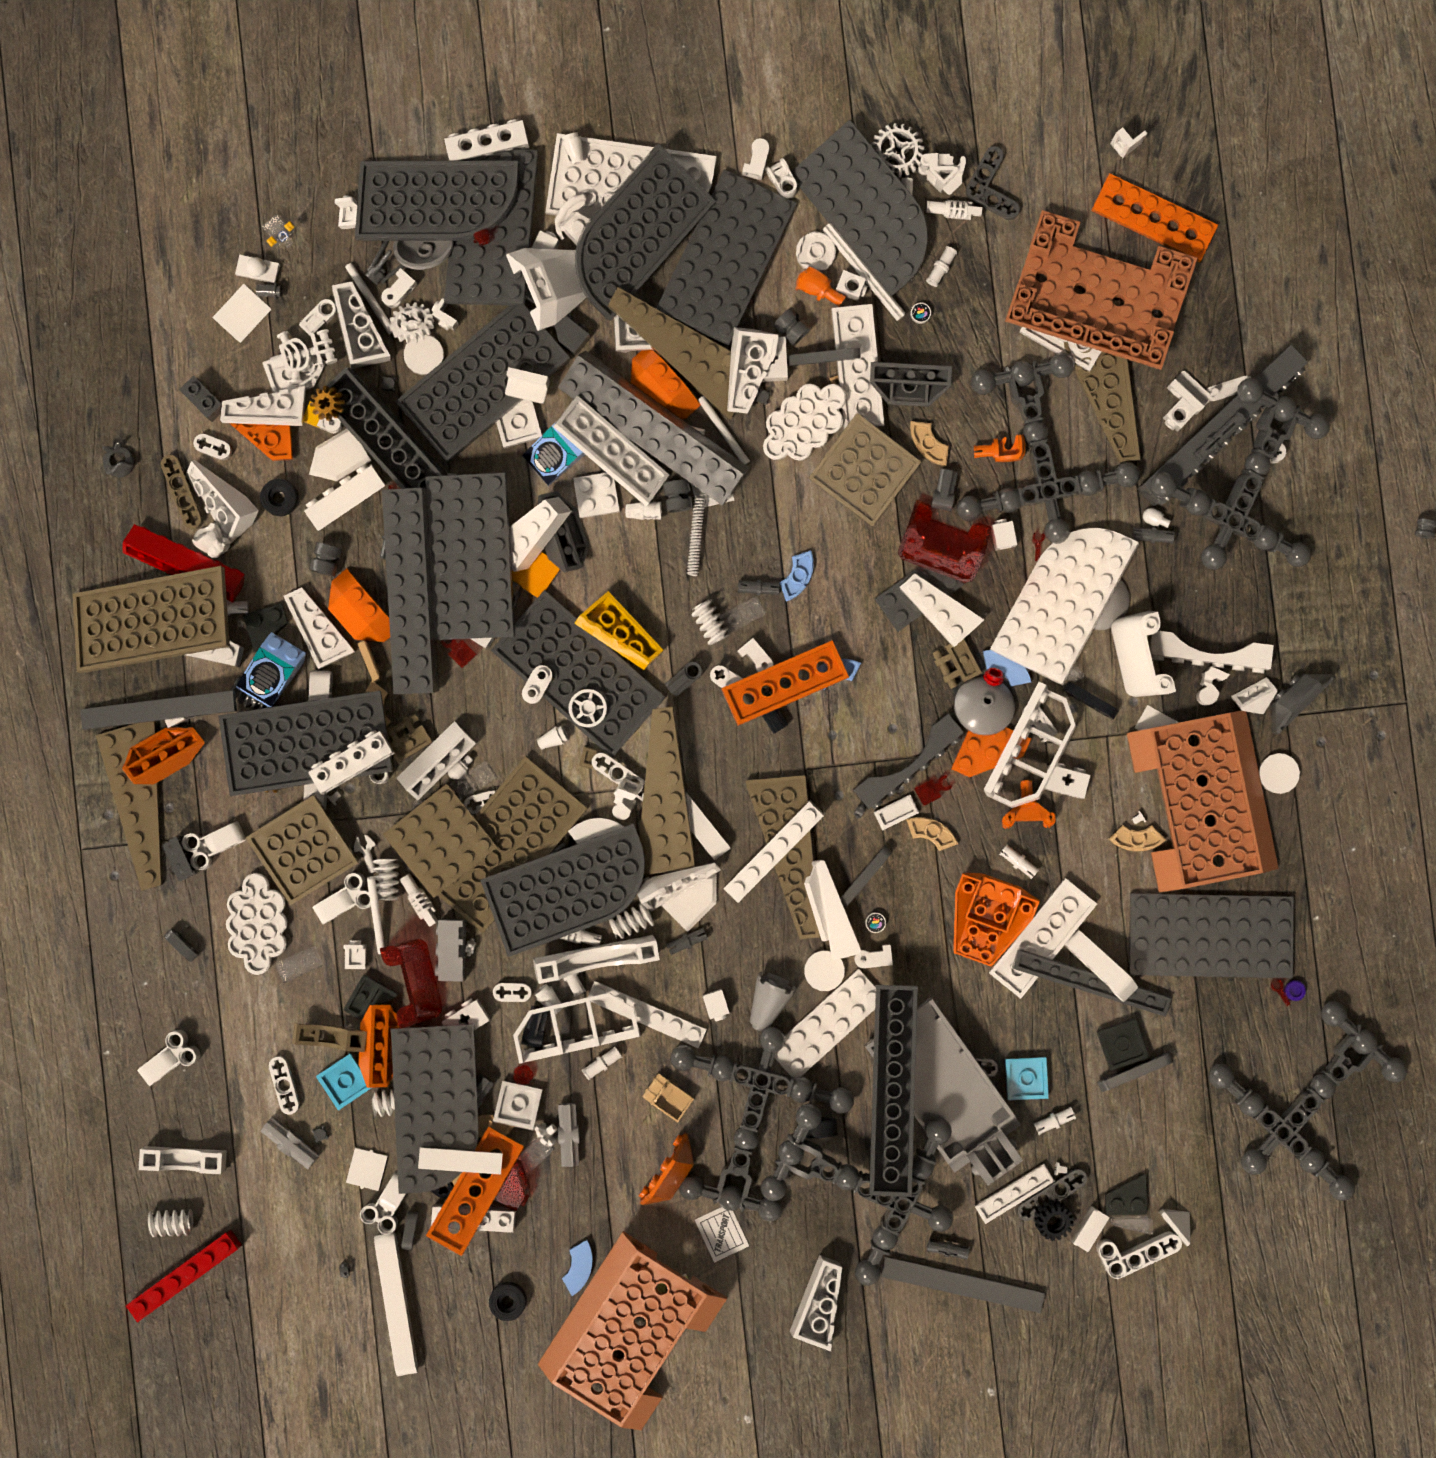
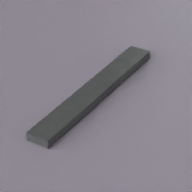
(158, 710)
(1087, 981)
(962, 1284)

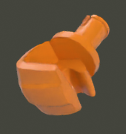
(818, 284)
(998, 451)

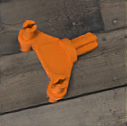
(1028, 812)

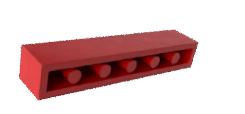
(176, 557)
(183, 1275)

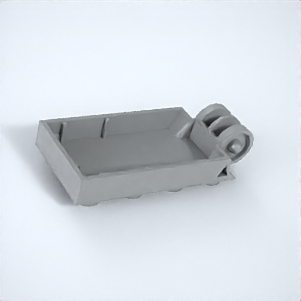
(958, 1090)

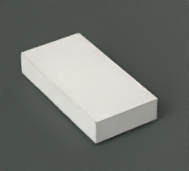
(896, 812)

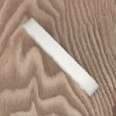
(627, 774)

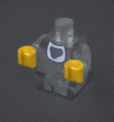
(278, 231)

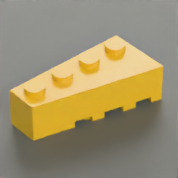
(619, 630)

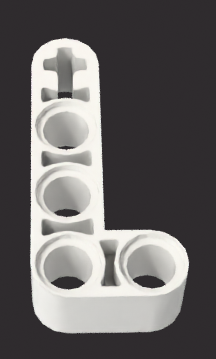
(1101, 965)
(1140, 1250)

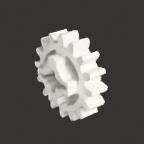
(411, 322)

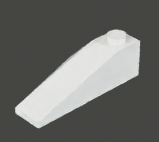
(749, 363)
(228, 506)
(665, 887)

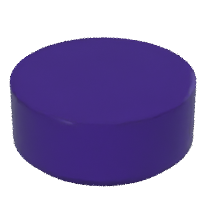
(1295, 990)

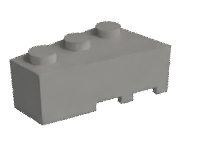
(451, 949)

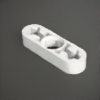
(293, 1098)

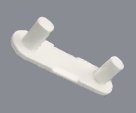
(1225, 389)

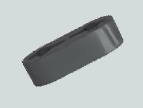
(181, 945)
(410, 1230)

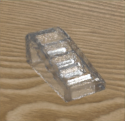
(1138, 1223)

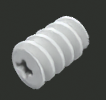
(709, 622)
(386, 879)
(630, 921)
(383, 1103)
(170, 1224)

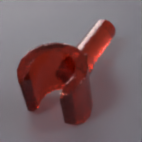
(1037, 543)
(1280, 992)

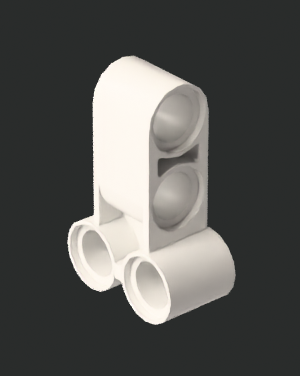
(214, 843)
(342, 900)
(169, 1058)
(385, 1206)

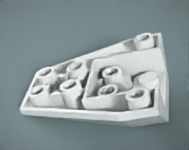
(551, 282)

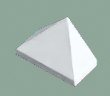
(1256, 697)
(1179, 1222)

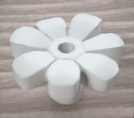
(546, 1133)

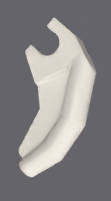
(571, 205)

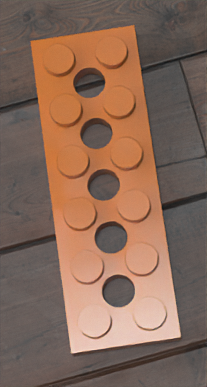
(1143, 225)
(787, 669)
(479, 1205)

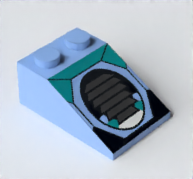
(552, 455)
(271, 670)

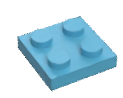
(1026, 1078)
(343, 1081)

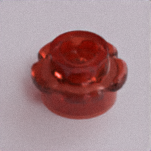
(482, 237)
(528, 1075)

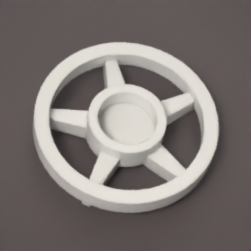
(588, 708)

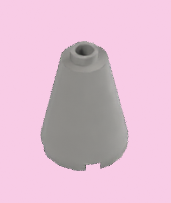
(769, 999)

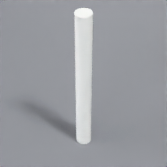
(369, 297)
(723, 430)
(375, 913)

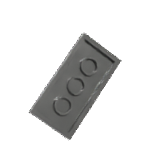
(900, 608)

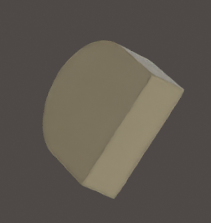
(586, 758)

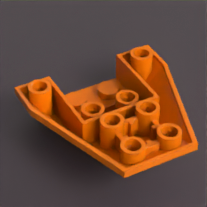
(989, 916)
(672, 1173)

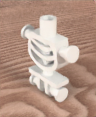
(284, 359)

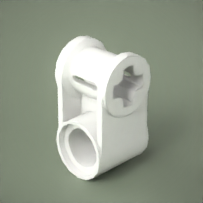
(780, 176)
(729, 678)

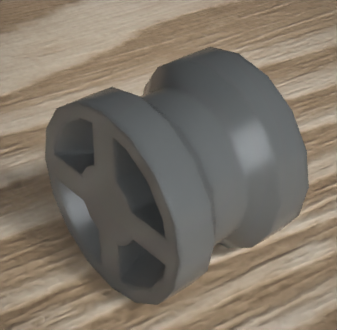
(1426, 528)

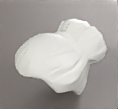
(211, 541)

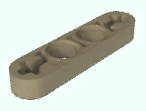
(178, 493)

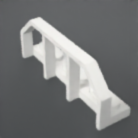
(1013, 749)
(570, 1045)

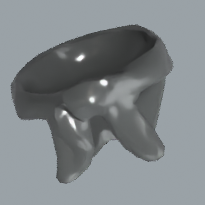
(122, 468)

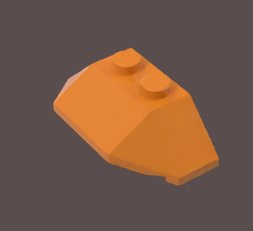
(662, 384)
(357, 609)
(162, 755)
(377, 1059)

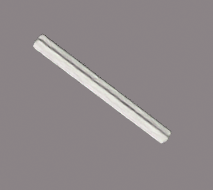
(861, 268)

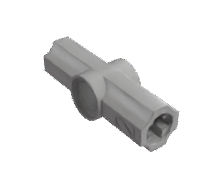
(568, 1134)
(289, 1143)

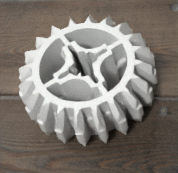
(911, 142)

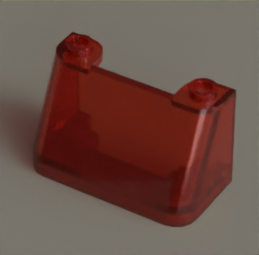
(943, 546)
(418, 978)

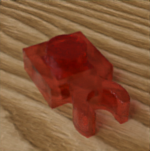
(460, 653)
(929, 791)

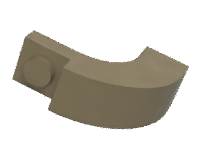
(329, 1036)

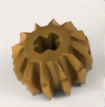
(320, 406)

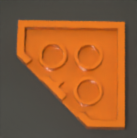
(272, 440)
(983, 752)

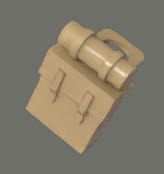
(668, 1097)

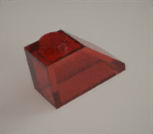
(515, 1188)

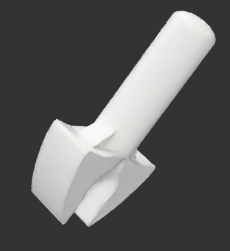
(366, 852)

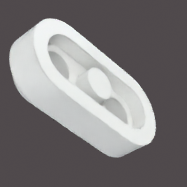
(537, 684)

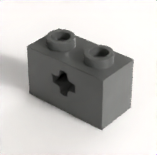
(202, 398)

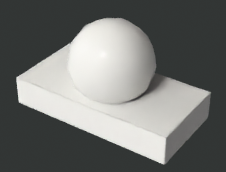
(257, 269)

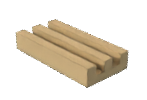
(370, 661)

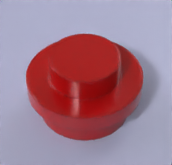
(993, 676)

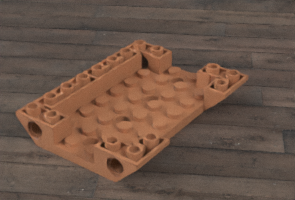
(1092, 317)
(1230, 795)
(606, 1323)

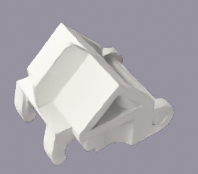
(942, 171)

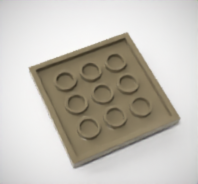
(864, 469)
(440, 840)
(302, 849)

